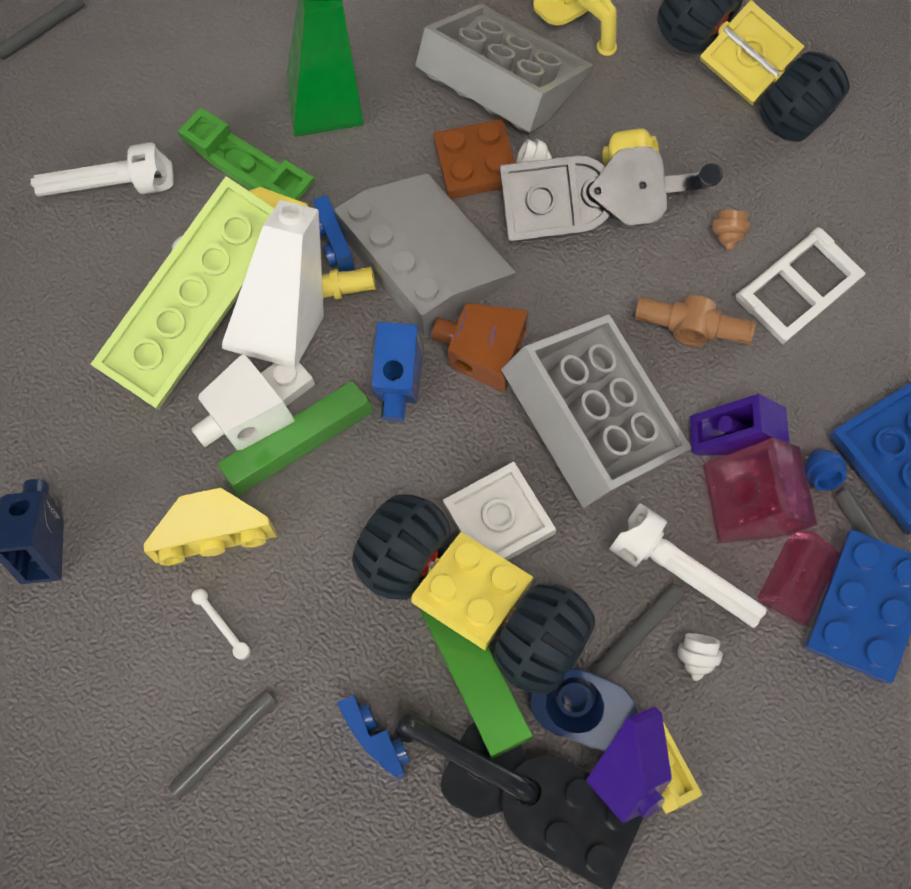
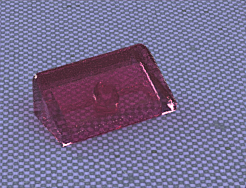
(799, 576)

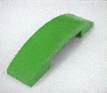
(239, 159)

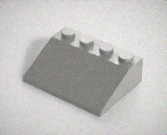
(501, 65)
(422, 249)
(594, 408)

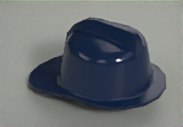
(584, 709)

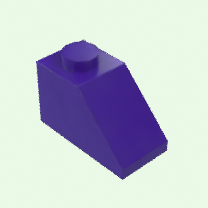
(738, 426)
(634, 767)

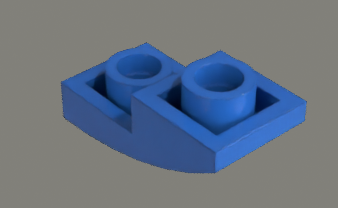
(381, 747)

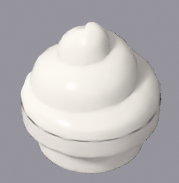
(533, 151)
(699, 654)

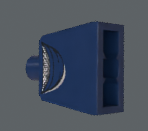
(31, 534)

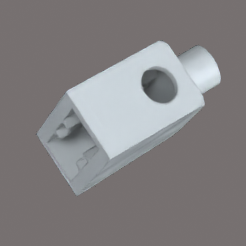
(241, 407)

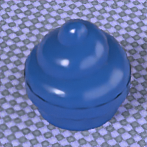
(825, 469)

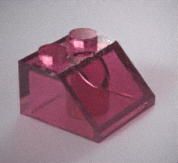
(760, 492)

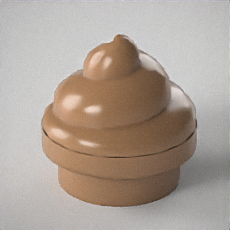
(731, 227)

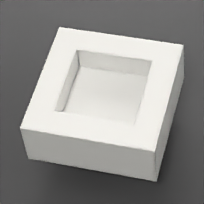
(288, 381)

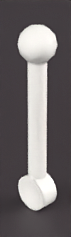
(240, 649)

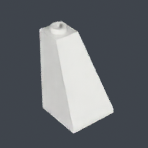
(281, 289)

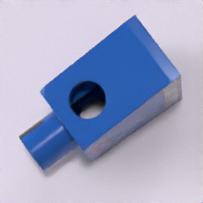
(396, 356)

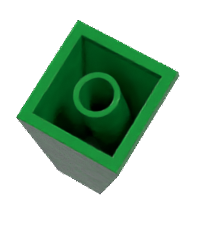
(322, 70)

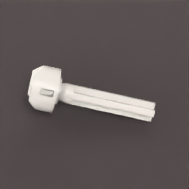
(140, 167)
(646, 540)

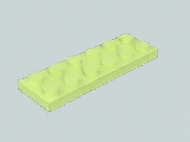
(186, 296)

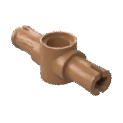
(695, 320)

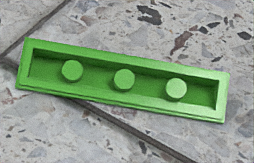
(307, 432)

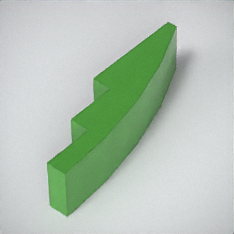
(481, 689)

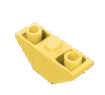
(206, 526)

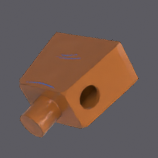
(483, 341)

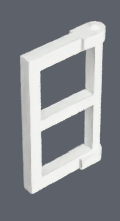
(827, 246)

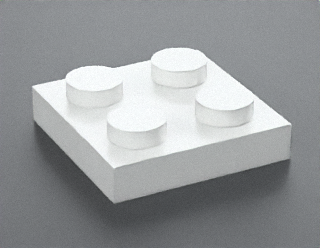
(500, 513)

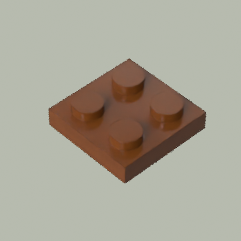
(472, 157)

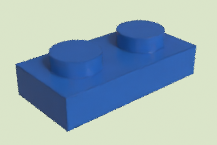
(337, 248)

